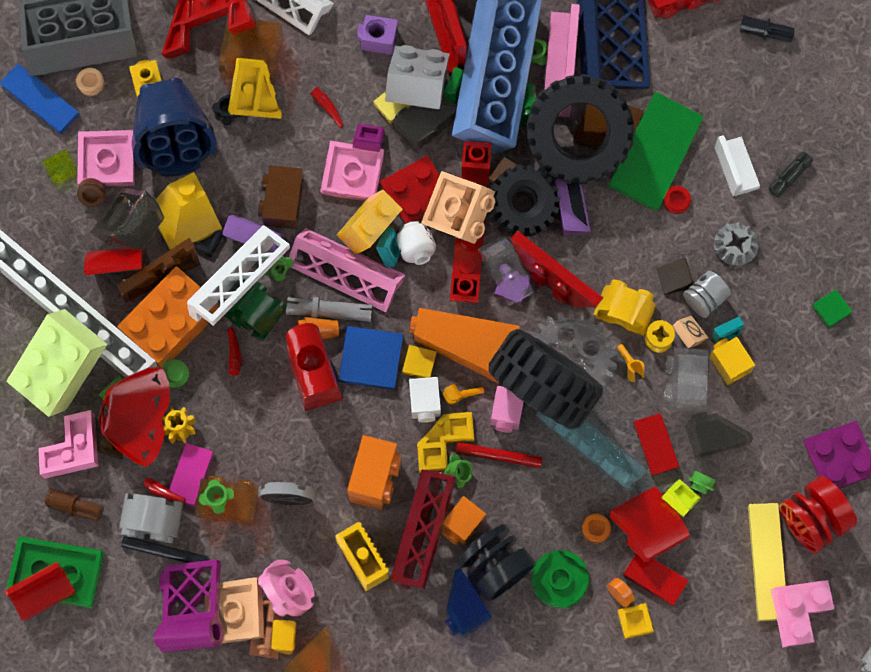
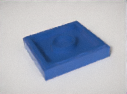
(370, 358)

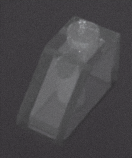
(502, 259)

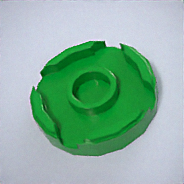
(557, 588)

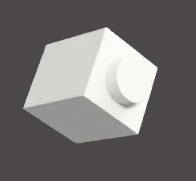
(425, 399)

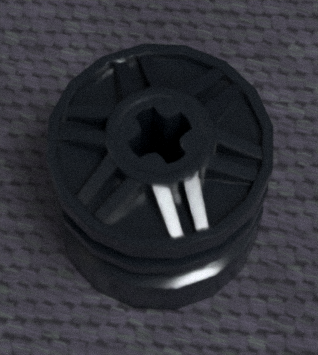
(496, 562)

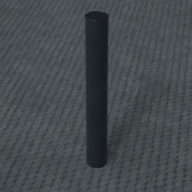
(161, 550)

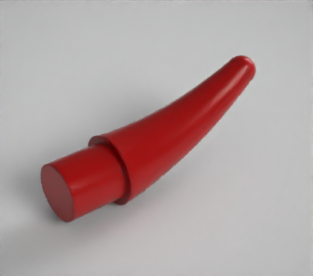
(325, 102)
(235, 359)
(157, 489)

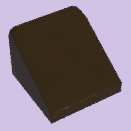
(675, 276)

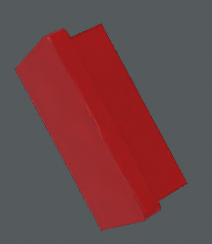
(40, 591)

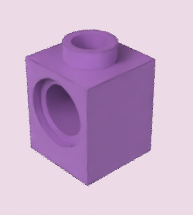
(383, 44)

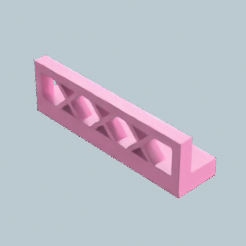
(562, 48)
(344, 259)

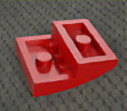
(113, 260)
(650, 524)

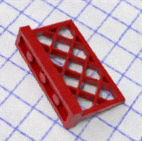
(448, 32)

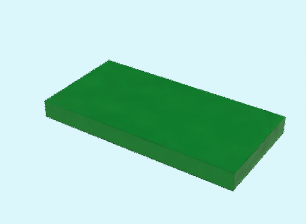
(656, 151)

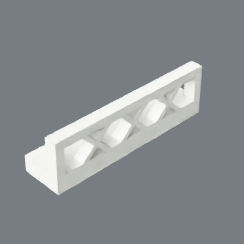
(317, 7)
(236, 269)

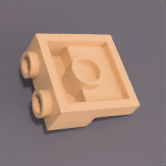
(459, 207)

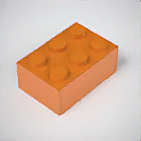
(162, 318)

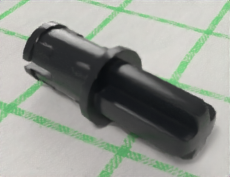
(766, 29)

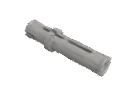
(328, 309)

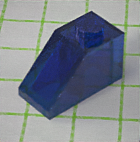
(465, 608)

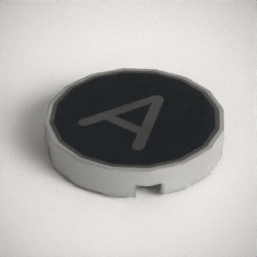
(286, 494)

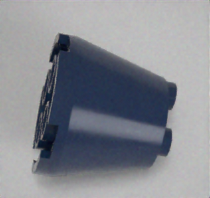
(170, 129)

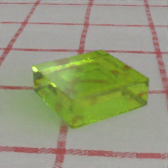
(60, 167)

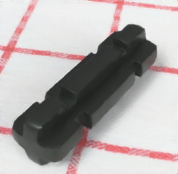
(790, 174)

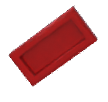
(656, 444)
(656, 578)

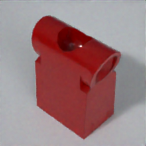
(311, 367)

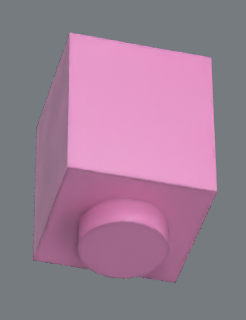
(506, 411)

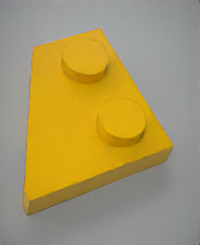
(252, 90)

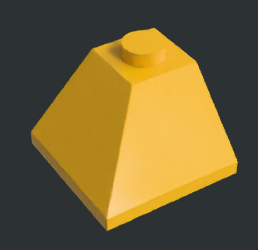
(186, 212)

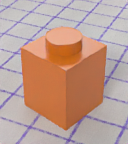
(463, 521)

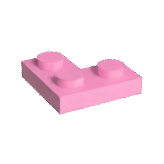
(77, 451)
(792, 609)

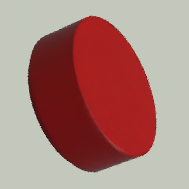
(677, 200)

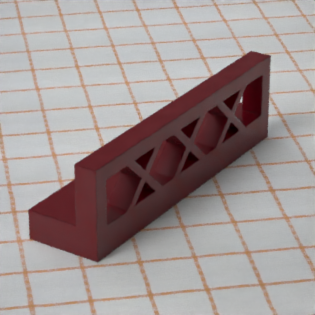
(418, 526)

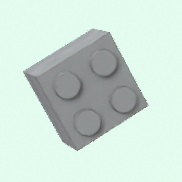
(417, 77)

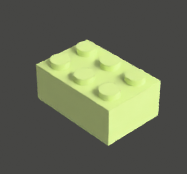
(56, 362)

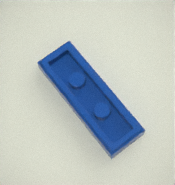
(39, 99)

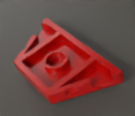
(549, 272)

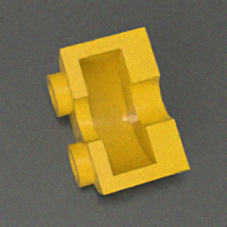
(626, 307)

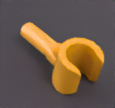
(632, 365)
(453, 395)

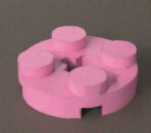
(286, 600)

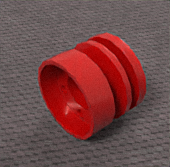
(818, 514)

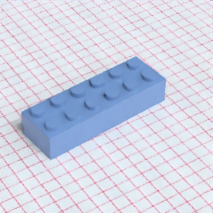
(496, 72)

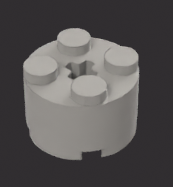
(150, 516)

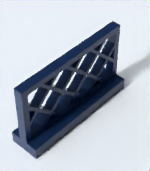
(590, 44)

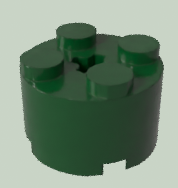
(255, 310)

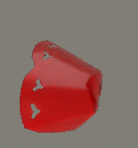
(134, 414)

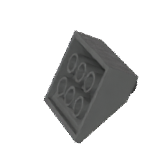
(75, 33)

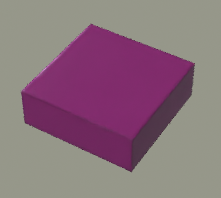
(368, 137)

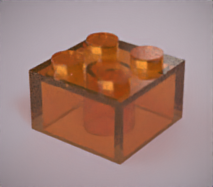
(257, 43)

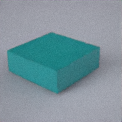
(388, 247)
(728, 330)

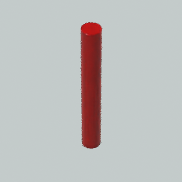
(499, 455)

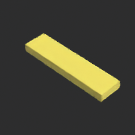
(766, 556)

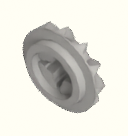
(733, 255)

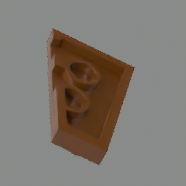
(182, 256)

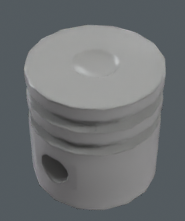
(707, 294)

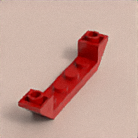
(467, 258)

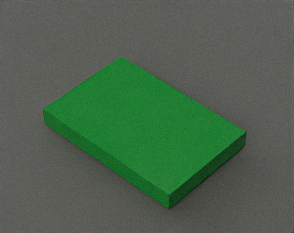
(79, 563)

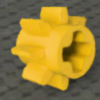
(180, 432)

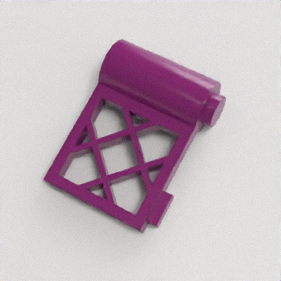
(195, 629)

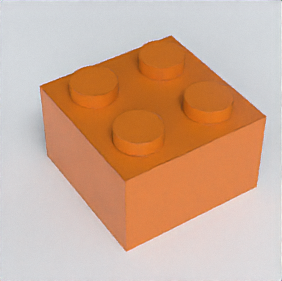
(373, 472)

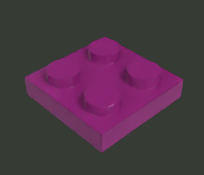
(840, 454)

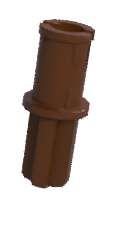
(74, 505)

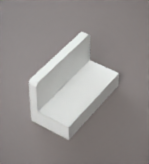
(736, 165)

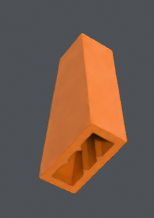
(460, 338)

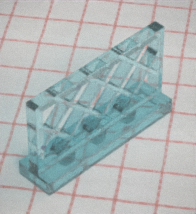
(600, 451)

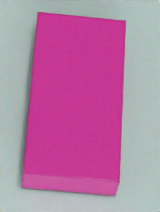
(191, 468)

